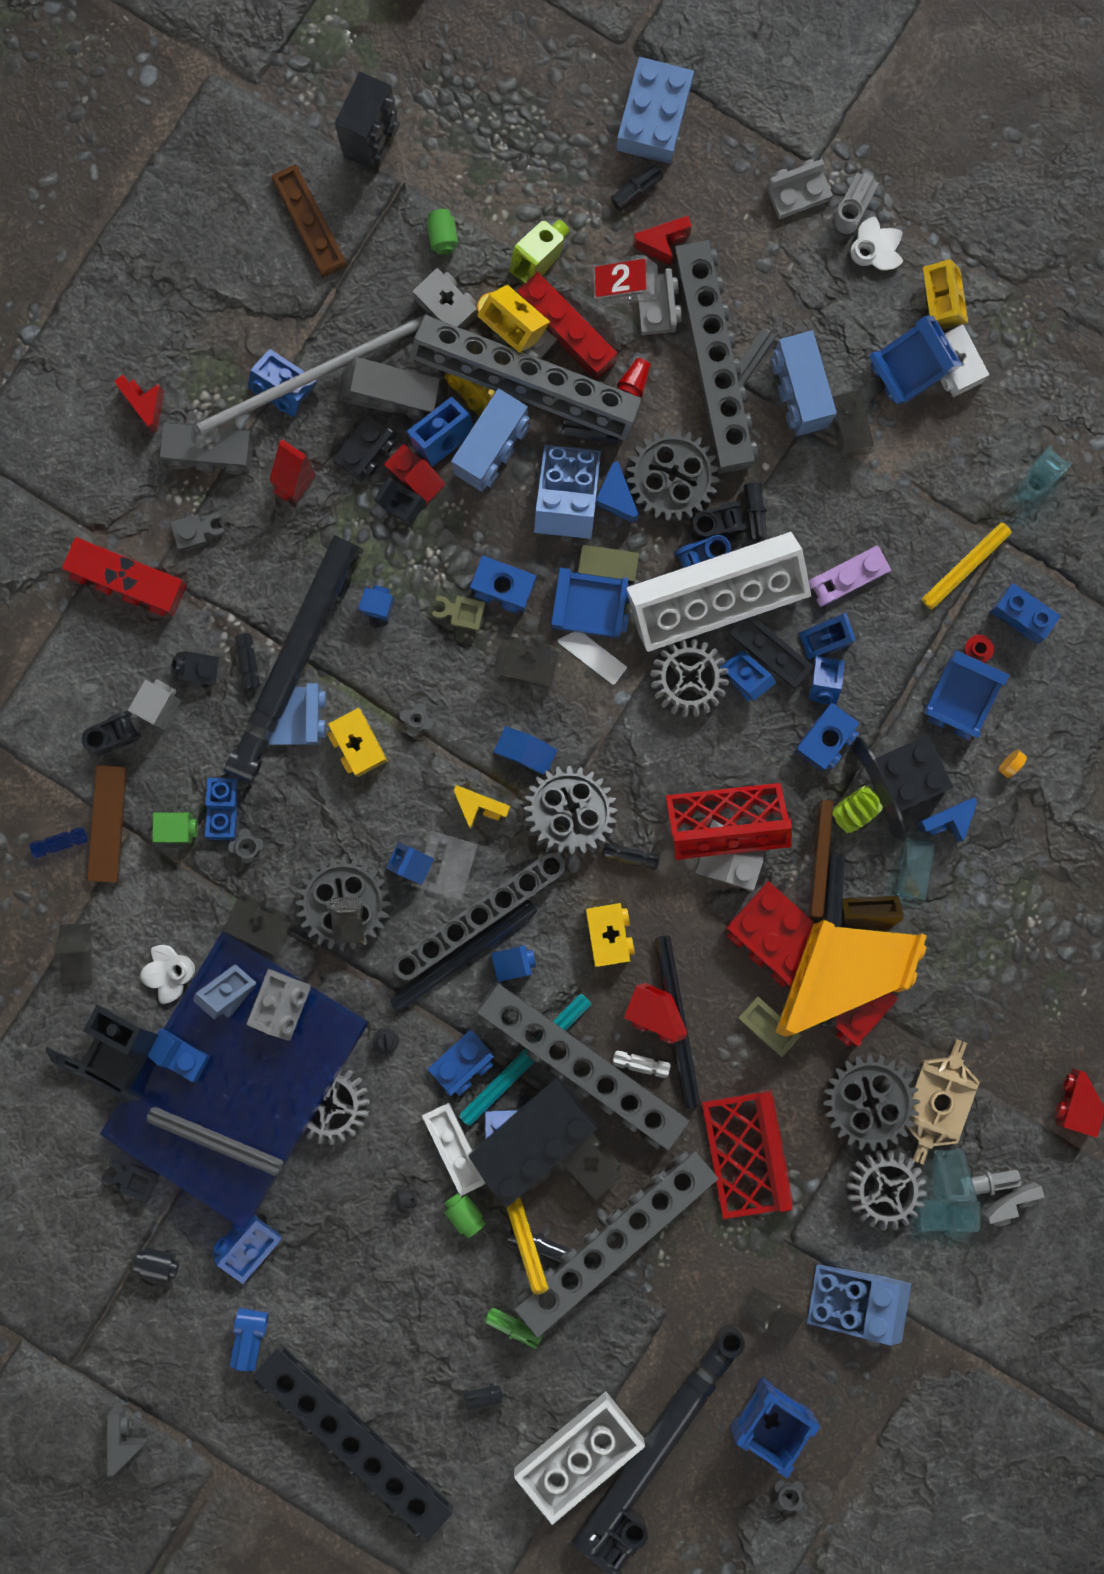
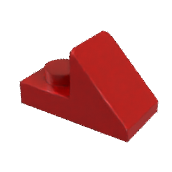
(656, 239)
(147, 405)
(415, 473)

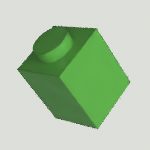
(174, 827)

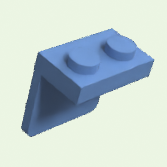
(302, 718)

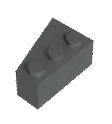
(388, 388)

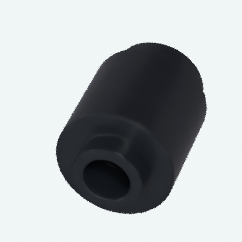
(156, 1265)

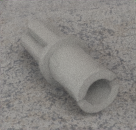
(996, 1182)

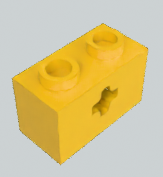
(513, 318)
(355, 725)
(603, 951)

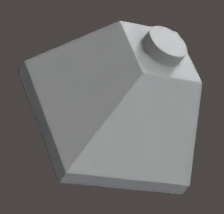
(733, 869)

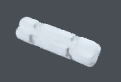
(641, 1064)

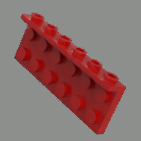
(777, 937)

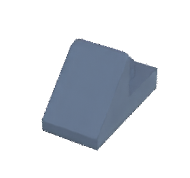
(225, 992)

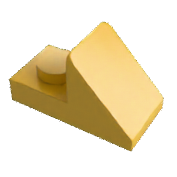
(471, 803)

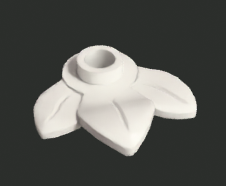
(879, 243)
(163, 973)

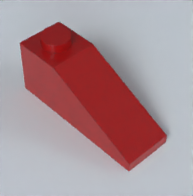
(290, 472)

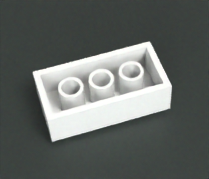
(579, 1457)

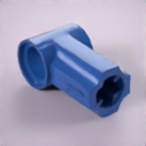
(249, 1330)

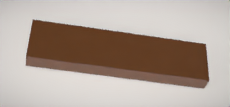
(309, 220)
(107, 824)
(820, 858)

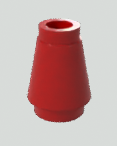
(635, 378)

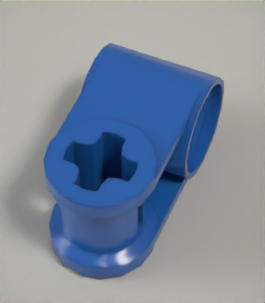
(700, 551)

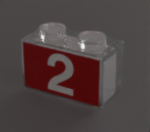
(625, 281)

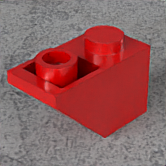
(656, 1011)
(1081, 1105)

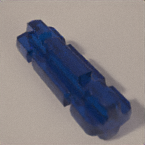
(58, 842)

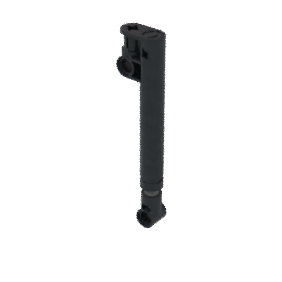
(328, 585)
(604, 1533)

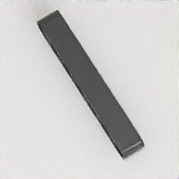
(464, 919)

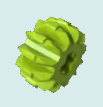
(857, 809)

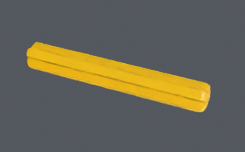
(966, 566)
(527, 1247)

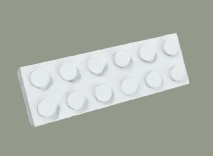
(719, 591)

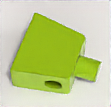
(538, 250)

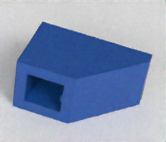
(513, 963)

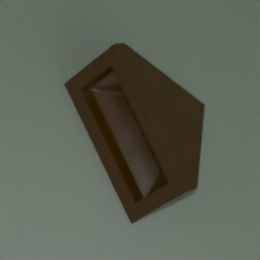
(872, 913)

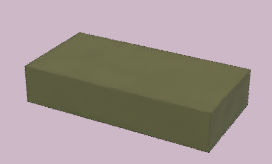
(608, 563)
(763, 1023)

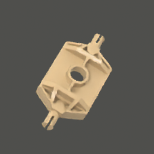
(940, 1077)

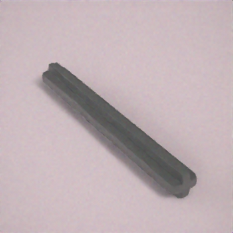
(214, 1141)

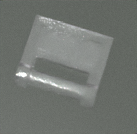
(454, 867)

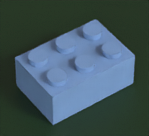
(654, 110)
(803, 383)
(491, 441)

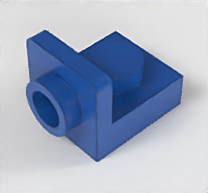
(826, 680)

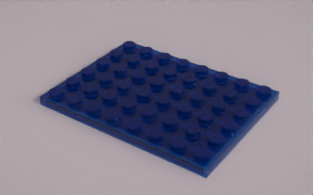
(249, 1091)

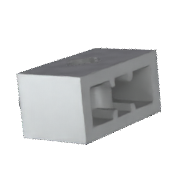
(443, 286)
(155, 703)

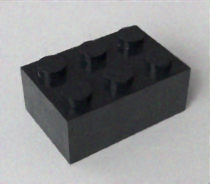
(367, 121)

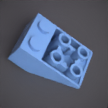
(567, 491)
(859, 1304)

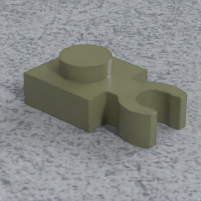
(465, 612)

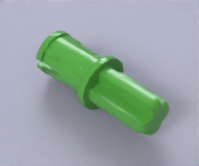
(513, 1327)

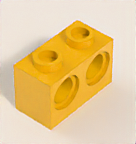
(945, 294)

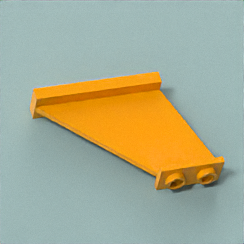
(847, 970)

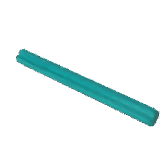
(519, 1065)

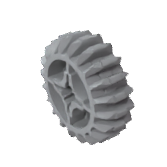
(699, 687)
(355, 1111)
(898, 1183)

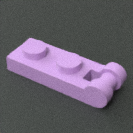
(850, 575)

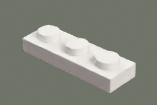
(453, 1148)

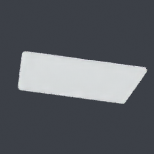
(593, 656)

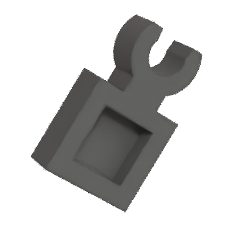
(192, 532)

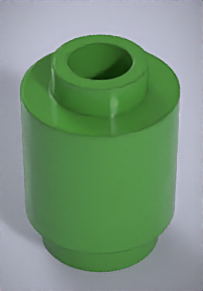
(442, 231)
(464, 1215)

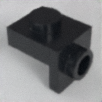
(399, 501)
(195, 668)

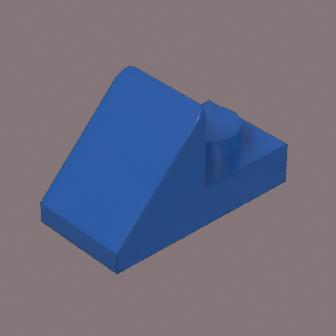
(748, 676)
(957, 817)
(178, 1056)

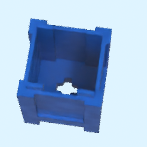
(780, 1442)

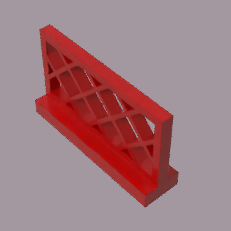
(731, 837)
(773, 1157)

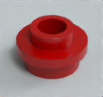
(983, 640)

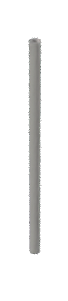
(309, 376)

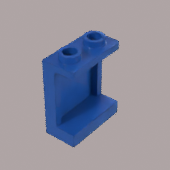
(915, 361)
(590, 604)
(964, 694)

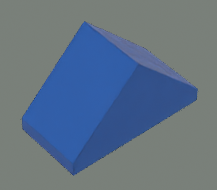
(615, 495)
(828, 636)
(525, 750)
(410, 863)

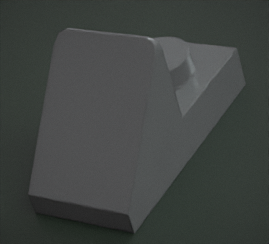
(119, 1448)

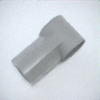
(855, 203)

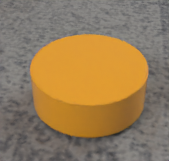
(1013, 763)

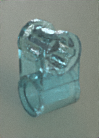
(1045, 471)

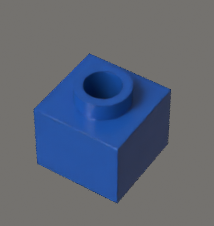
(377, 602)

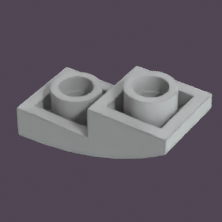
(1005, 1208)

